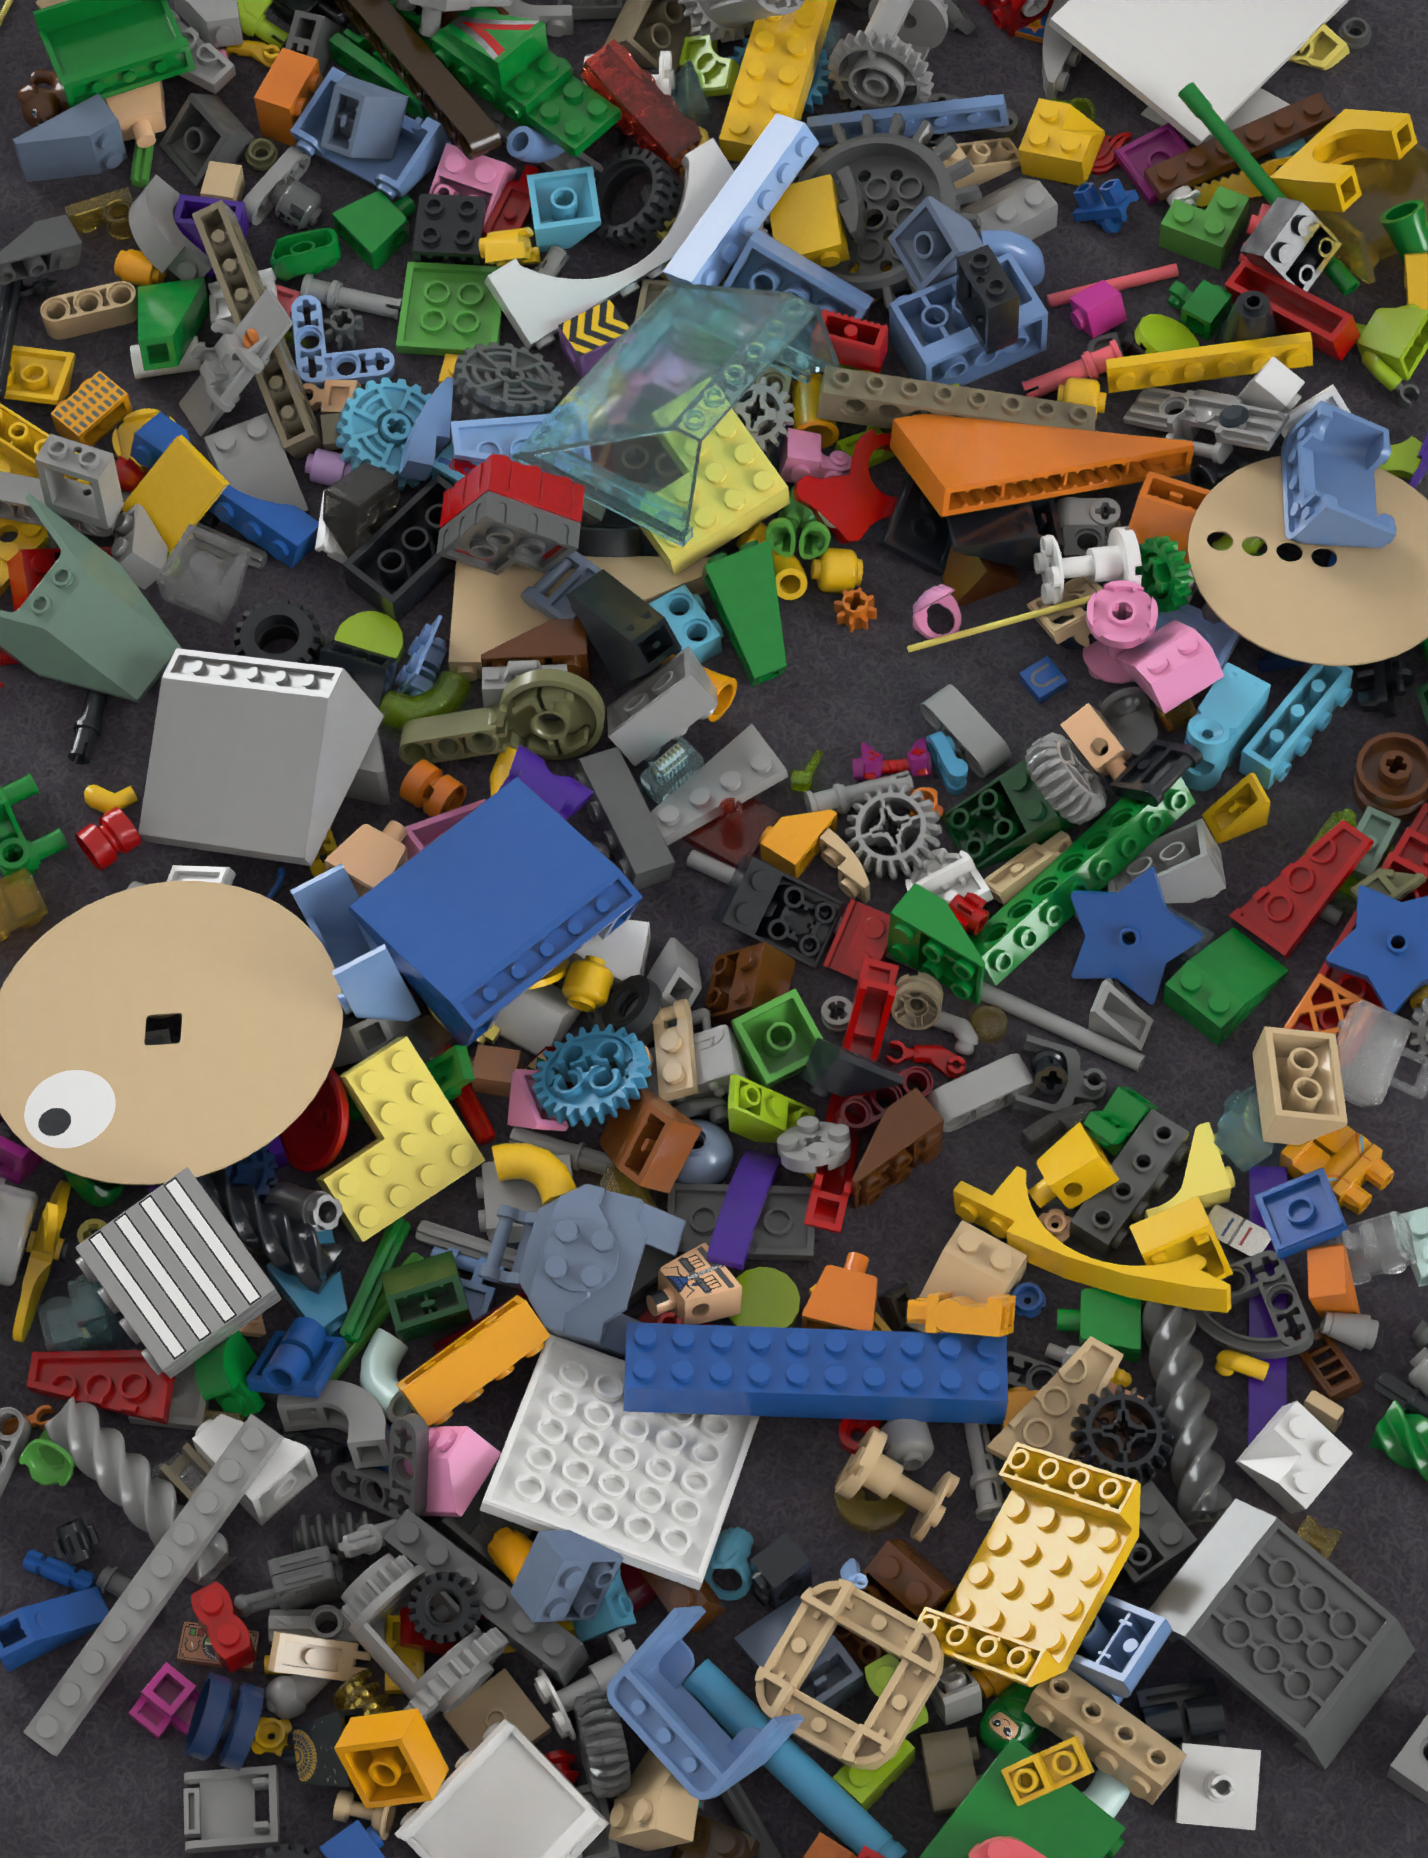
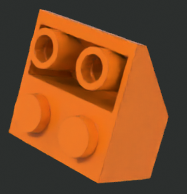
(1166, 509)

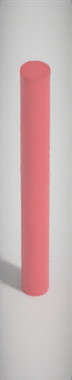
(1119, 283)

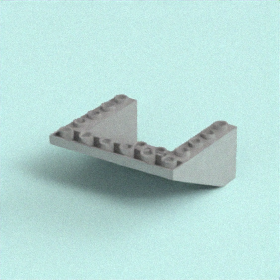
(253, 754)

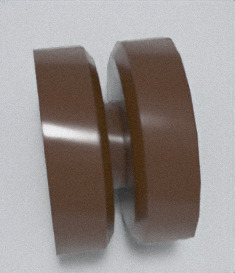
(1392, 775)

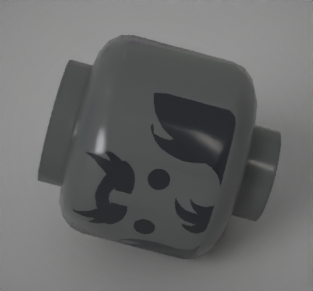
(298, 205)

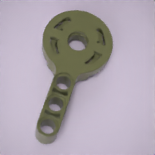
(511, 720)

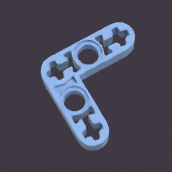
(326, 362)

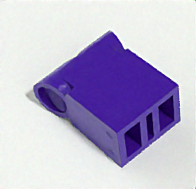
(560, 792)

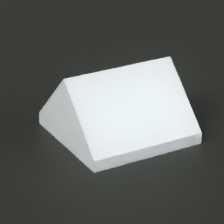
(537, 1018)

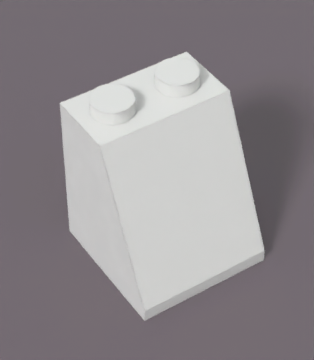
(280, 1479)

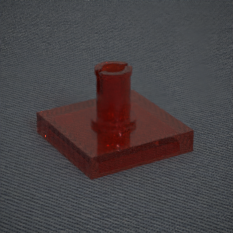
(734, 831)

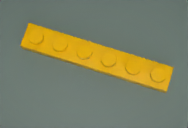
(1207, 362)

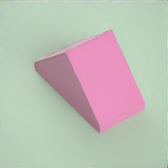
(524, 1106)

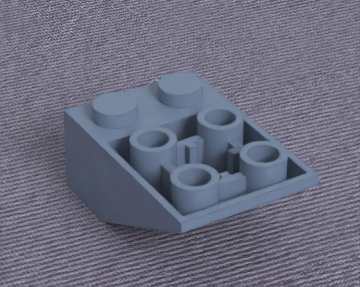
(833, 1675)

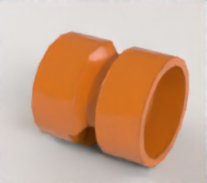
(429, 789)

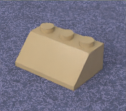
(1298, 1085)

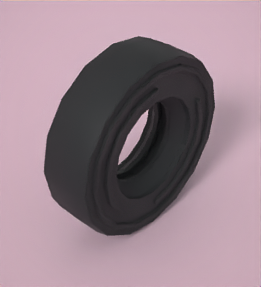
(621, 998)

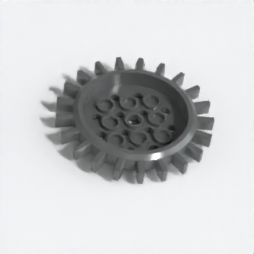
(884, 158)

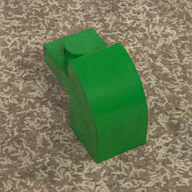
(1118, 1119)
(223, 1376)

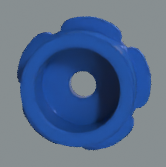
(1032, 1292)

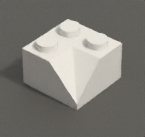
(1294, 1457)

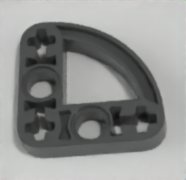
(1269, 1287)

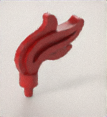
(1105, 158)

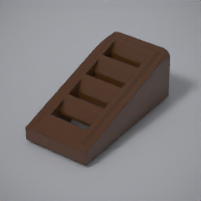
(1341, 1390)

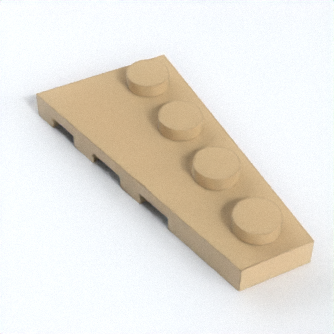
(1048, 1416)

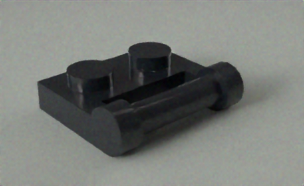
(1155, 771)

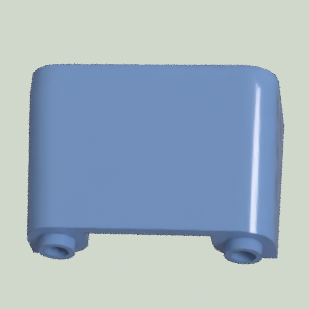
(416, 153)
(1331, 480)

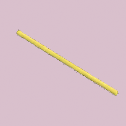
(997, 624)

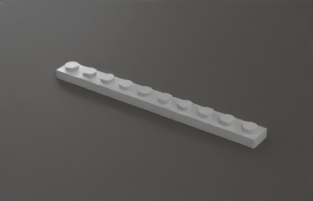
(153, 1585)

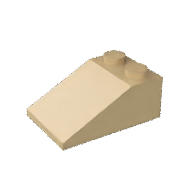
(974, 1267)
(654, 1809)

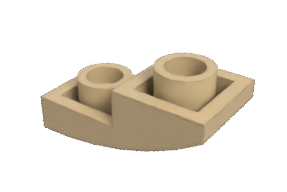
(851, 874)

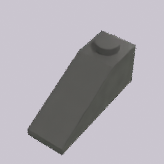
(310, 36)

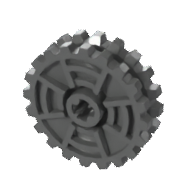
(505, 382)

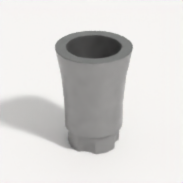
(306, 1205)

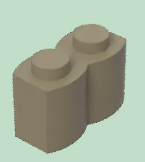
(949, 1767)

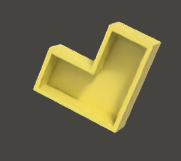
(731, 494)
(417, 1143)

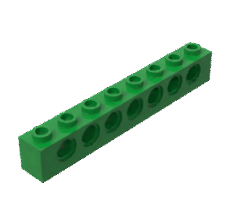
(1083, 866)

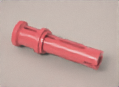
(1089, 365)

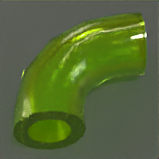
(442, 698)

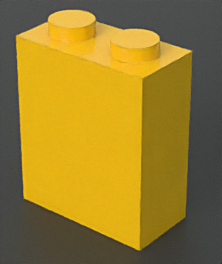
(811, 222)

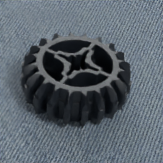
(1122, 1404)

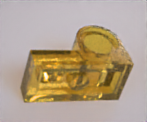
(107, 209)

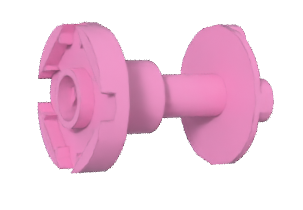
(1120, 620)

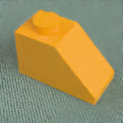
(795, 840)

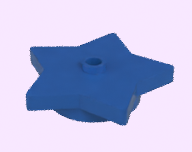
(1136, 909)
(1369, 949)

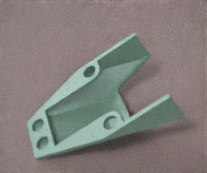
(87, 621)

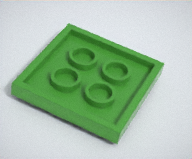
(447, 309)

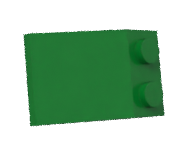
(1223, 985)

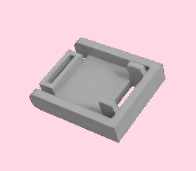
(226, 1809)

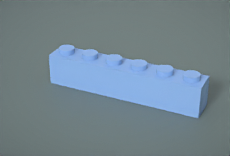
(743, 203)

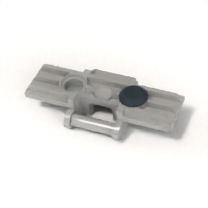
(1219, 412)

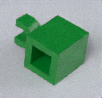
(1202, 309)

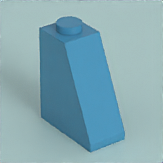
(327, 1308)

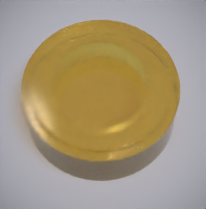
(989, 1024)

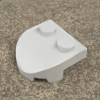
(949, 875)

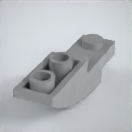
(1057, 57)

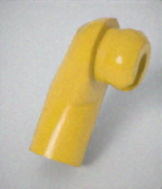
(104, 800)
(1231, 1361)

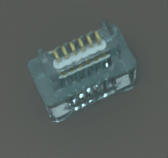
(670, 771)

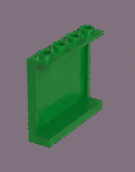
(111, 45)
(1055, 1824)

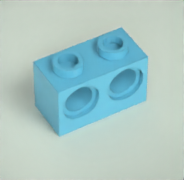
(692, 624)

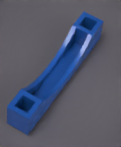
(275, 527)

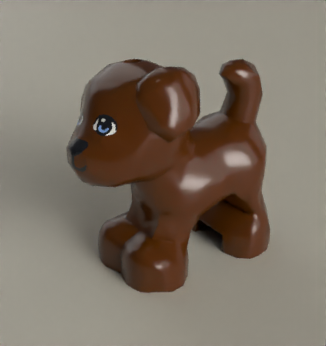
(41, 103)

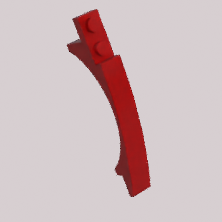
(863, 1036)

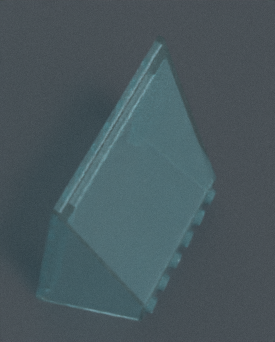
(663, 386)

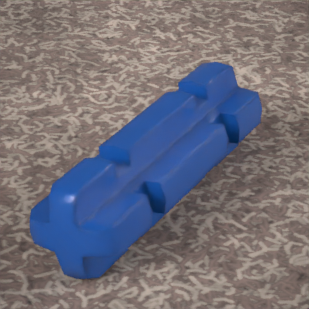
(58, 1571)

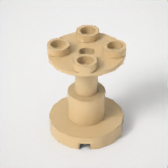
(885, 1477)

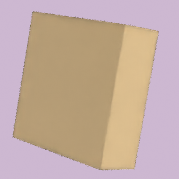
(1324, 1410)

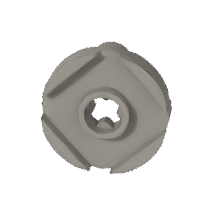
(814, 1145)

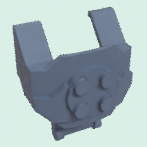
(582, 1261)

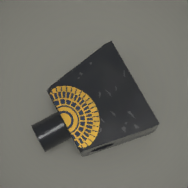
(315, 1752)

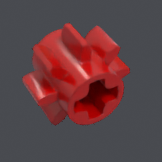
(970, 912)

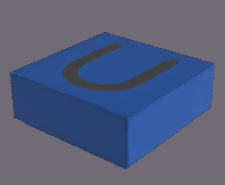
(1043, 679)

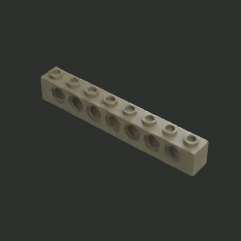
(241, 289)
(880, 398)

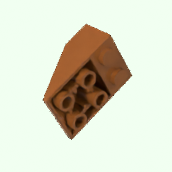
(650, 1141)

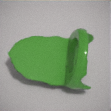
(47, 1461)

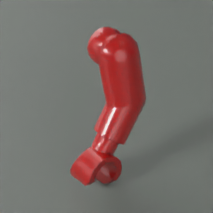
(935, 1055)

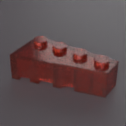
(644, 108)

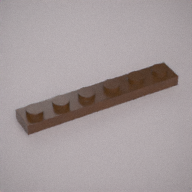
(1257, 137)

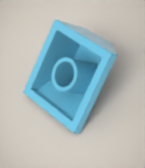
(563, 207)

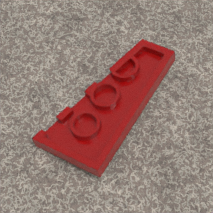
(1296, 898)
(105, 1378)

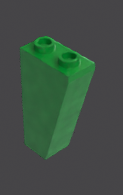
(169, 320)
(749, 608)

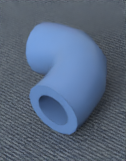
(532, 146)
(1022, 248)

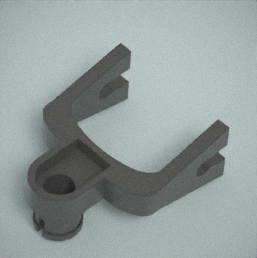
(1077, 1088)

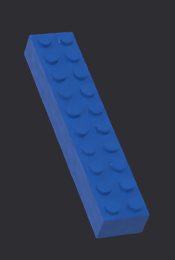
(815, 1373)

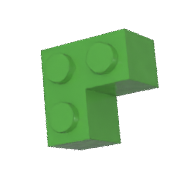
(1205, 233)

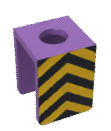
(591, 335)

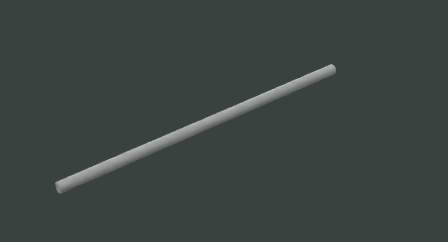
(990, 994)

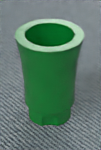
(1407, 227)

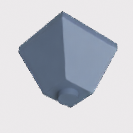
(932, 241)

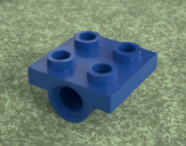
(297, 1360)

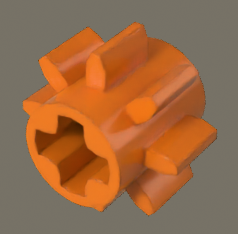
(855, 618)

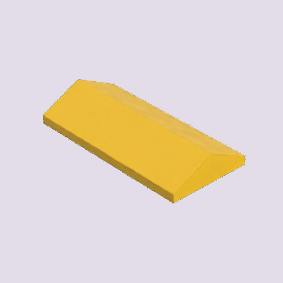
(39, 375)

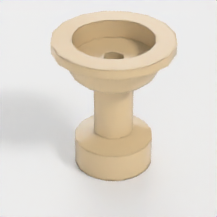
(380, 1817)

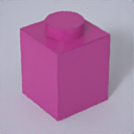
(1097, 309)

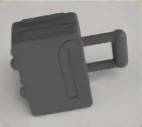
(298, 1582)

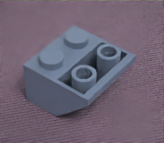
(364, 120)
(564, 1577)

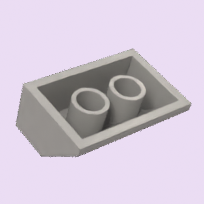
(1018, 207)
(661, 707)

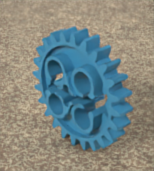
(596, 1085)

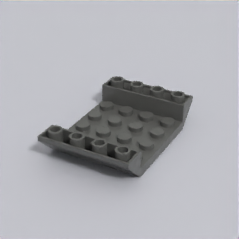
(1285, 1628)

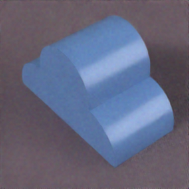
(1119, 1647)

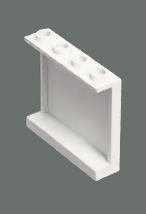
(503, 1805)

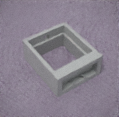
(86, 503)

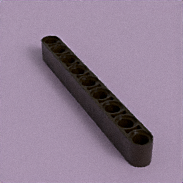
(424, 75)

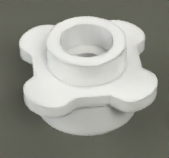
(1185, 195)

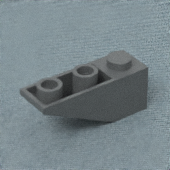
(41, 249)

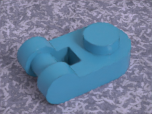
(949, 768)

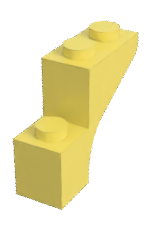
(1204, 1174)

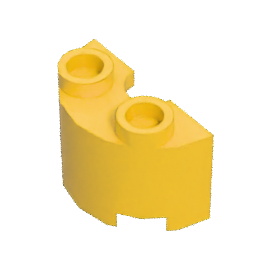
(507, 245)

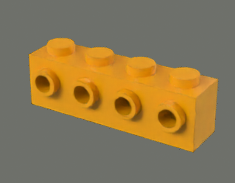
(474, 1361)

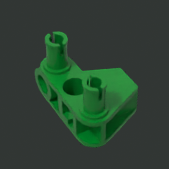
(12, 841)

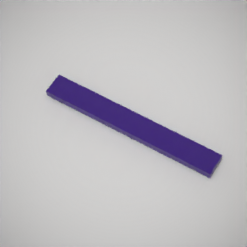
(1271, 1394)

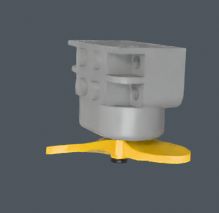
(16, 1219)

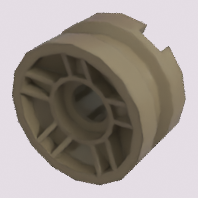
(927, 1002)

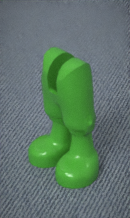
(783, 531)

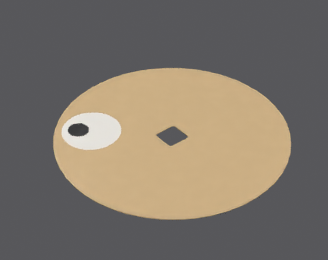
(250, 1050)

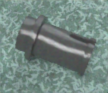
(112, 1581)

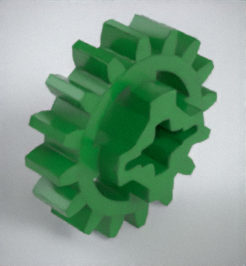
(1164, 573)

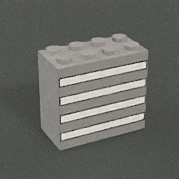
(176, 1274)

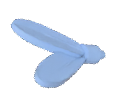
(851, 1572)

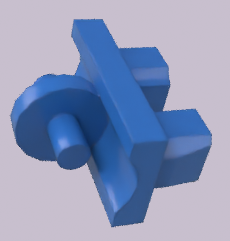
(1105, 208)

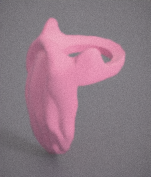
(937, 594)

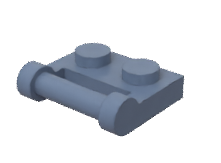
(558, 605)

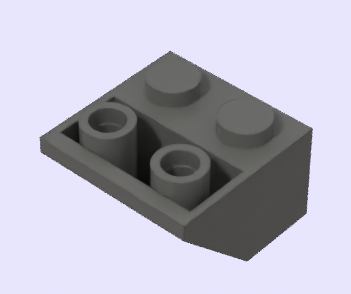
(1162, 1539)

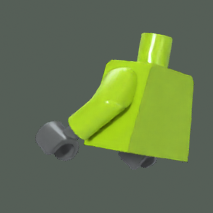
(1394, 346)

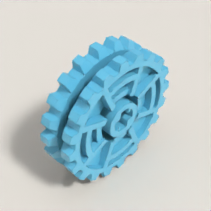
(378, 424)

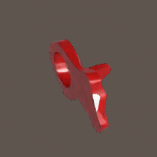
(850, 501)

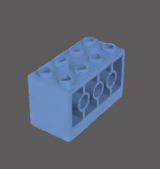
(941, 346)

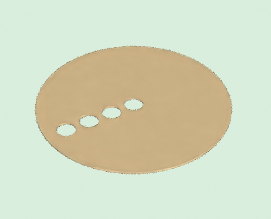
(1330, 616)

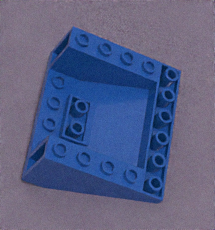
(494, 908)

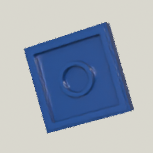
(1301, 1213)

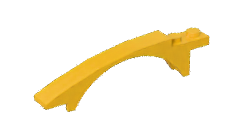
(1011, 1217)

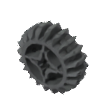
(601, 1745)

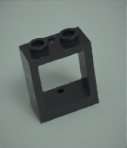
(987, 294)

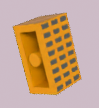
(91, 410)

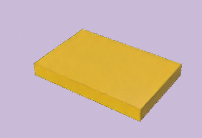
(177, 490)

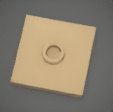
(492, 1703)

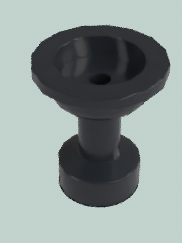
(1208, 478)

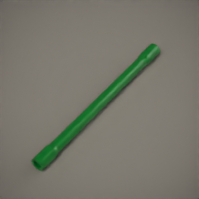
(1203, 110)

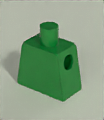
(375, 226)
(1107, 1318)

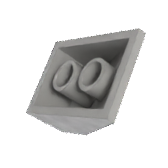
(255, 462)
(1185, 863)

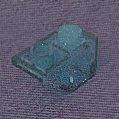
(1241, 1130)

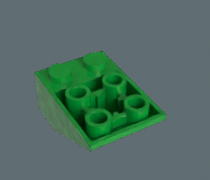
(934, 942)

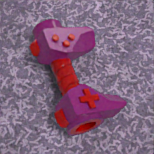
(872, 765)

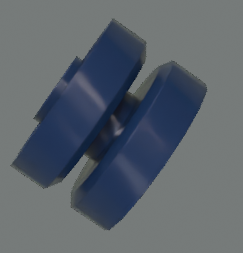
(224, 1721)

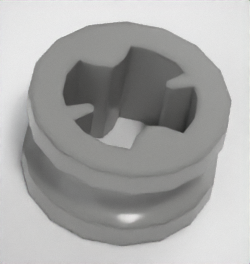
(834, 1003)

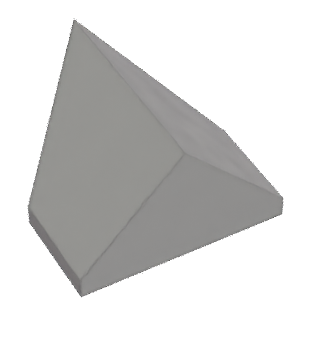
(1118, 1016)

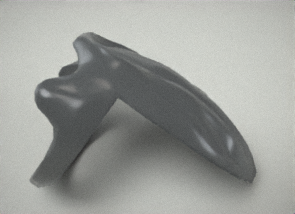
(1131, 718)

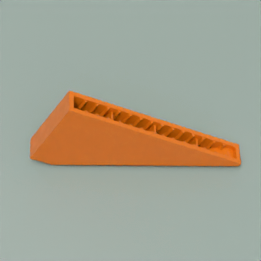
(995, 464)

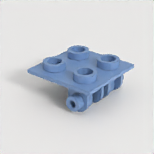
(425, 661)

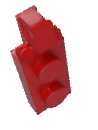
(513, 205)

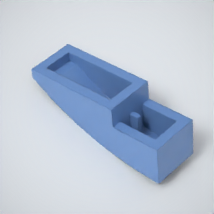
(428, 434)

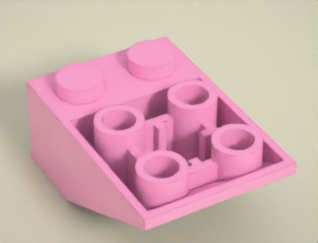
(474, 177)

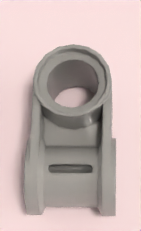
(1089, 512)

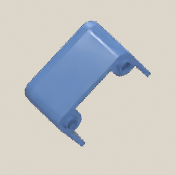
(362, 969)
(676, 1726)

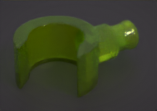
(1081, 104)

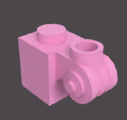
(802, 456)

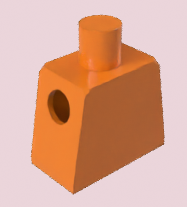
(843, 1297)

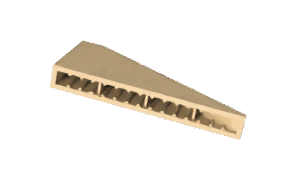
(491, 609)

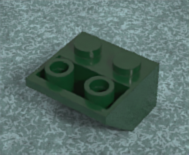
(426, 1296)

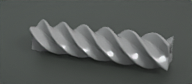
(128, 1481)

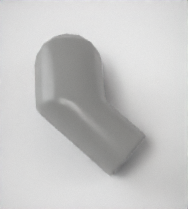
(962, 1031)

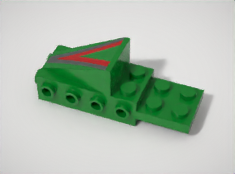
(515, 72)

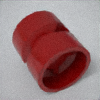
(111, 836)

